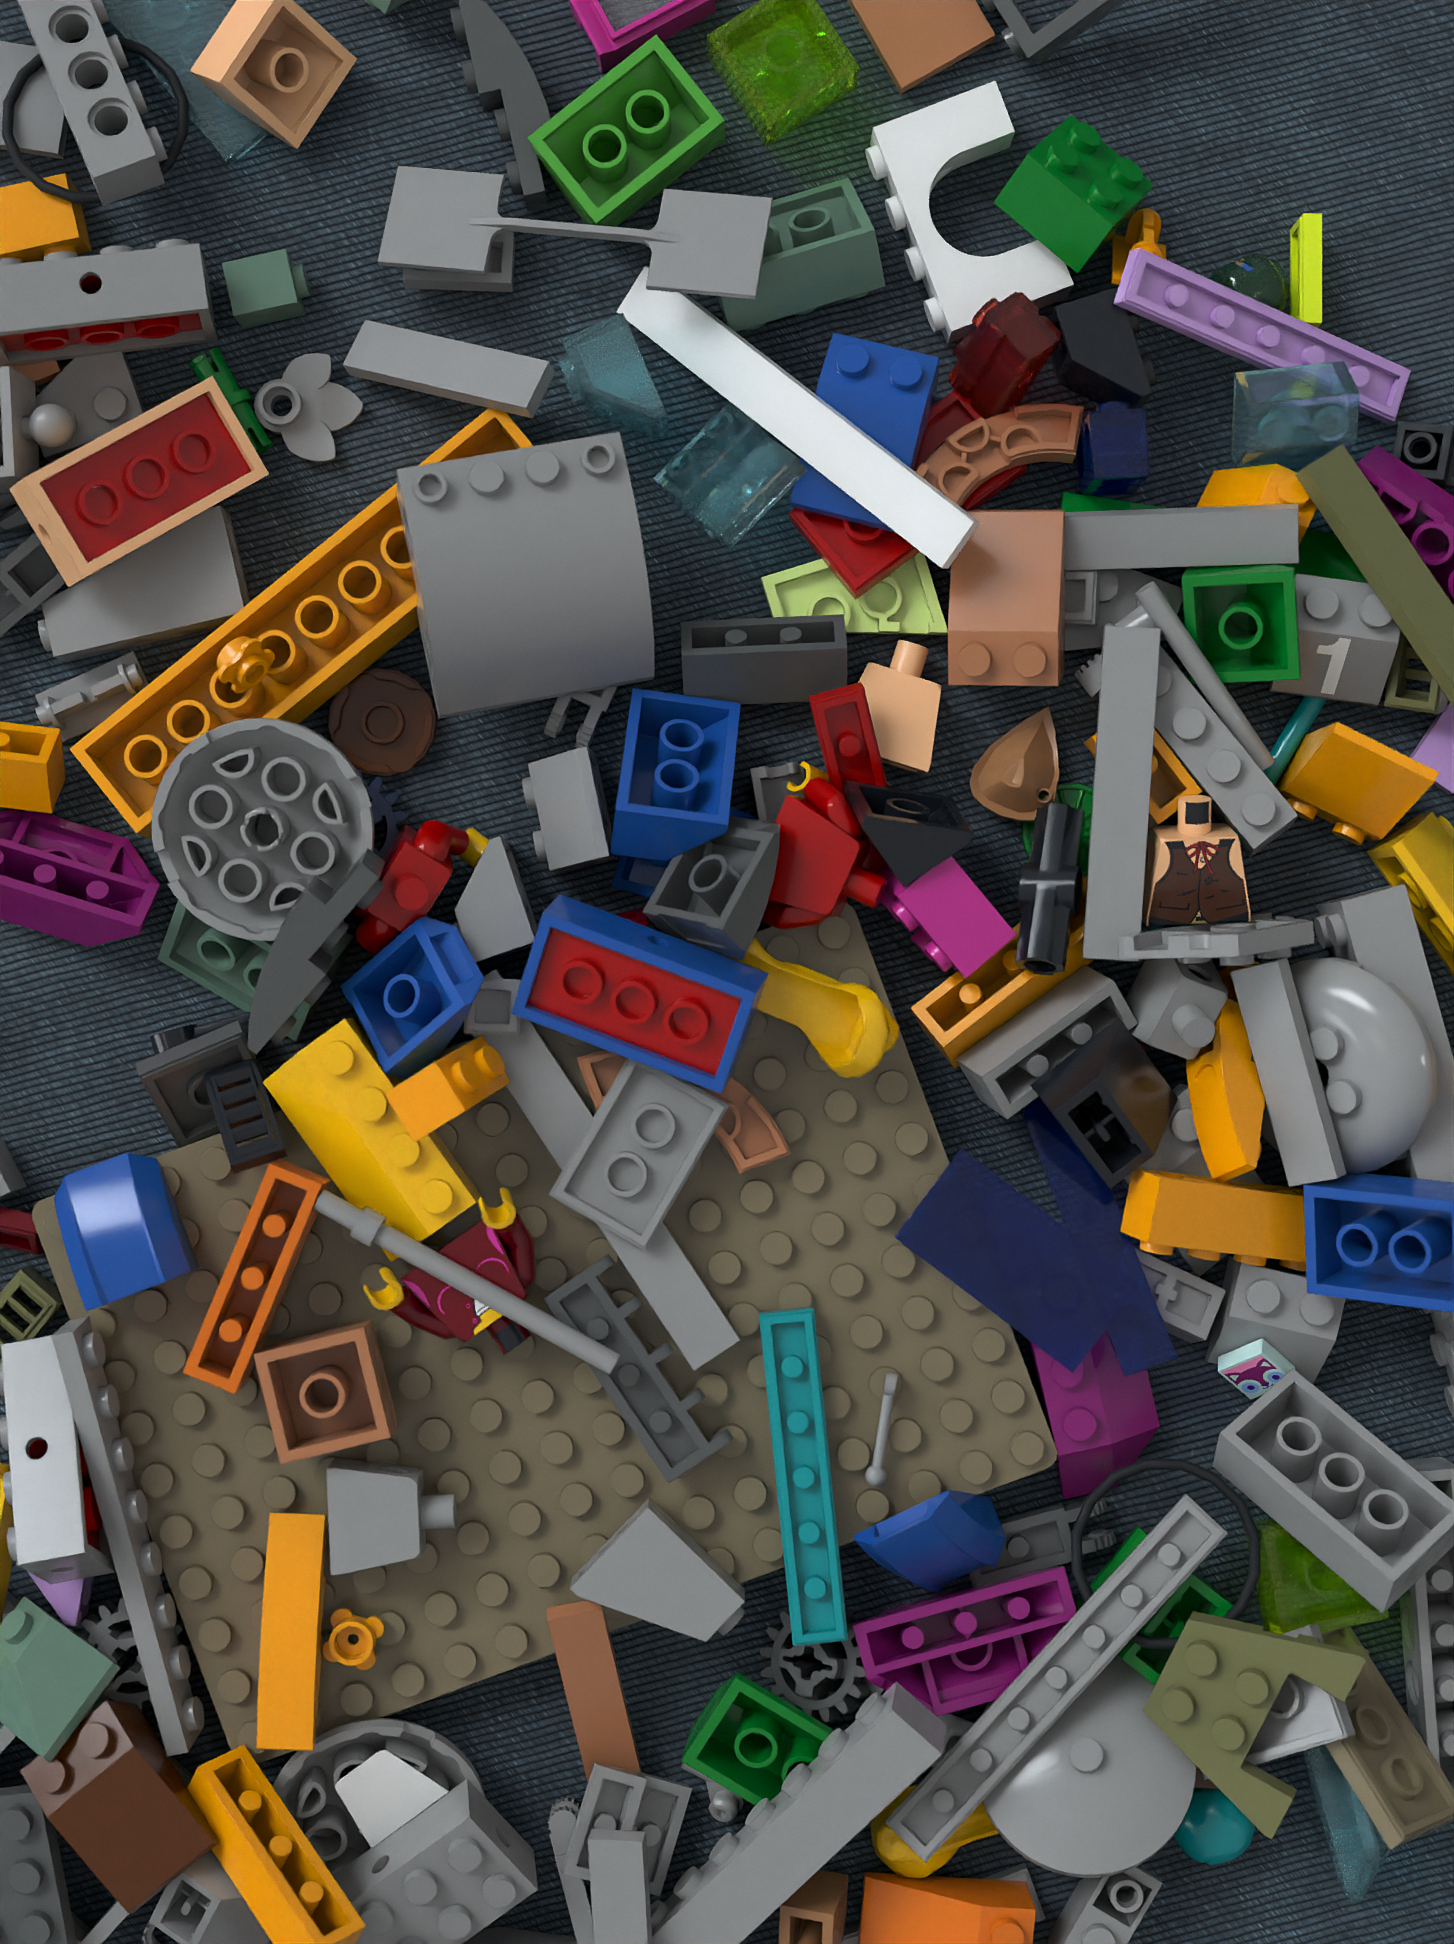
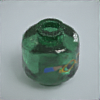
(1256, 278)

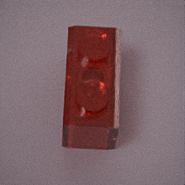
(1002, 354)

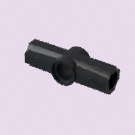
(1050, 889)

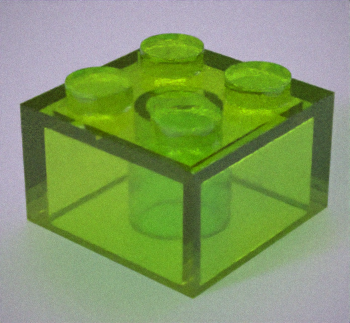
(782, 64)
(1303, 1590)

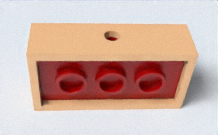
(138, 481)

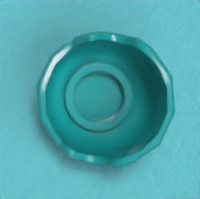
(1213, 1828)

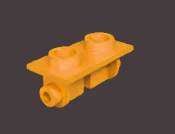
(1141, 233)

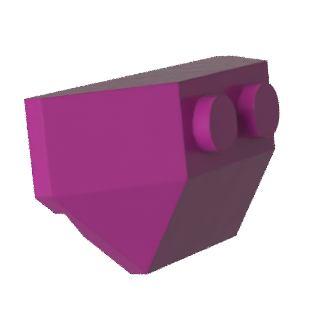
(71, 879)
(1093, 1415)
(967, 1641)

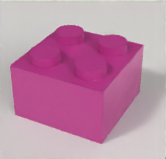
(950, 916)

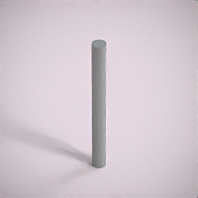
(1203, 673)

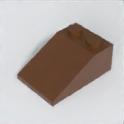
(121, 1804)

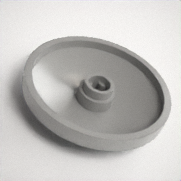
(1097, 1785)

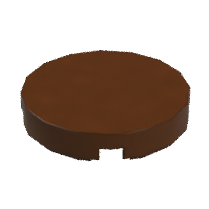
(383, 722)

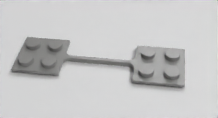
(697, 247)

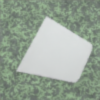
(386, 1795)

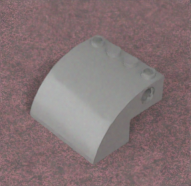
(528, 573)

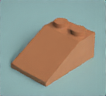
(1009, 601)

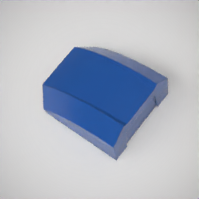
(415, 995)
(121, 1229)
(937, 1539)

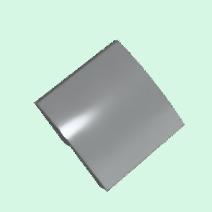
(38, 116)
(629, 1802)

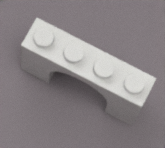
(912, 159)

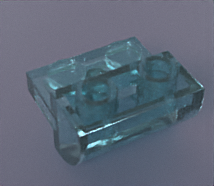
(729, 475)

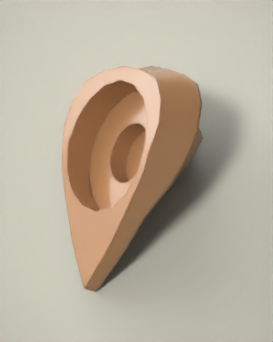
(1019, 770)

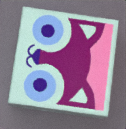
(1254, 1367)

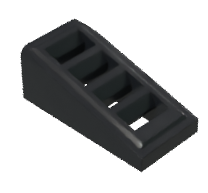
(244, 1114)

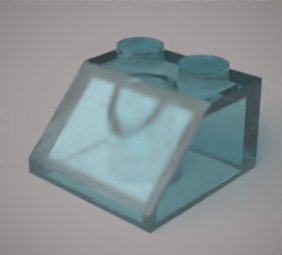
(612, 377)
(1293, 414)

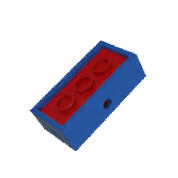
(639, 993)

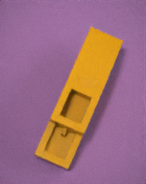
(1227, 1093)

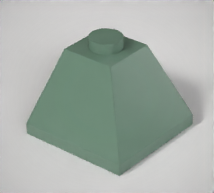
(47, 1677)

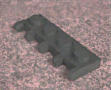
(636, 1381)

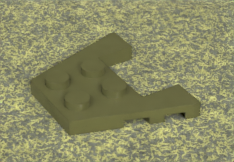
(1221, 1693)

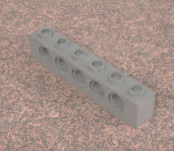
(116, 163)
(1429, 1639)

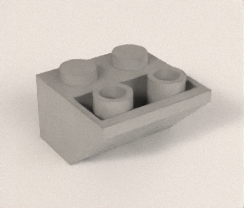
(206, 1908)

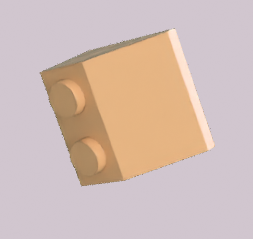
(274, 66)

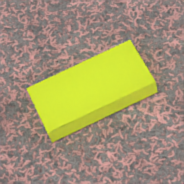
(1306, 269)

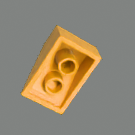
(1352, 783)

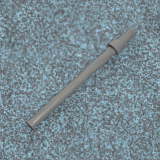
(371, 1228)

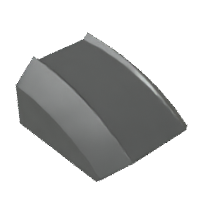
(719, 888)

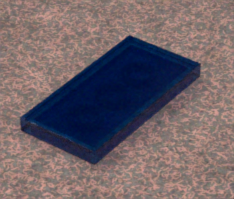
(1016, 1260)

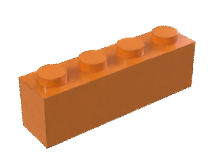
(256, 1276)

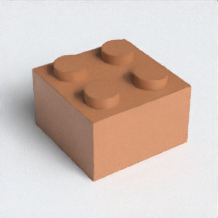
(326, 1391)

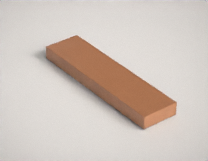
(593, 1685)

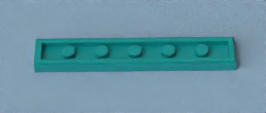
(803, 1476)

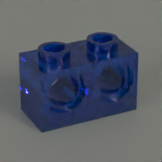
(1112, 450)

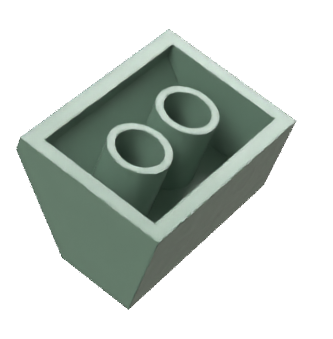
(814, 255)
(230, 963)

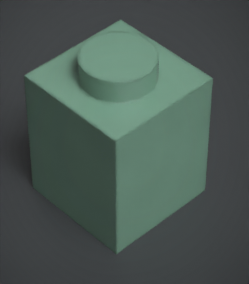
(266, 288)

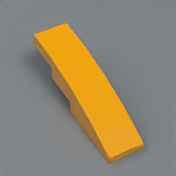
(291, 1632)

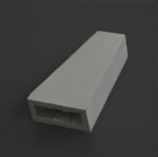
(156, 593)

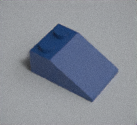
(885, 396)

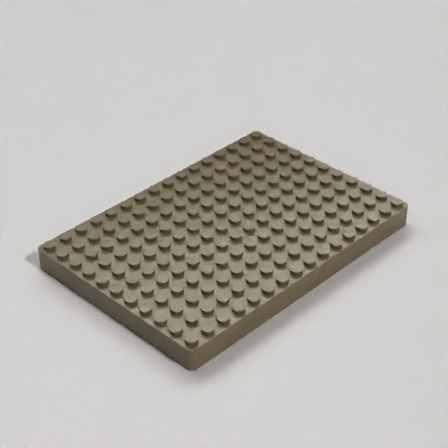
(531, 1433)

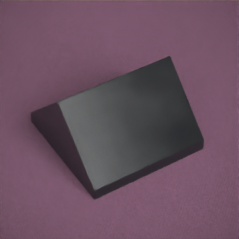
(909, 826)

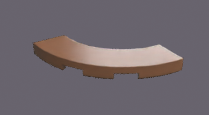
(1000, 443)
(744, 1129)

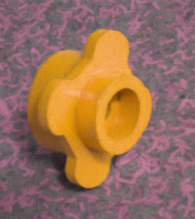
(244, 663)
(341, 1650)

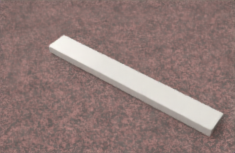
(801, 420)

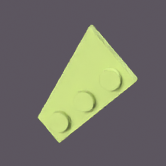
(896, 605)

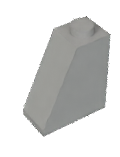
(661, 1577)

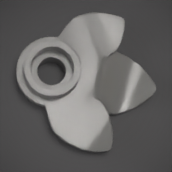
(316, 407)

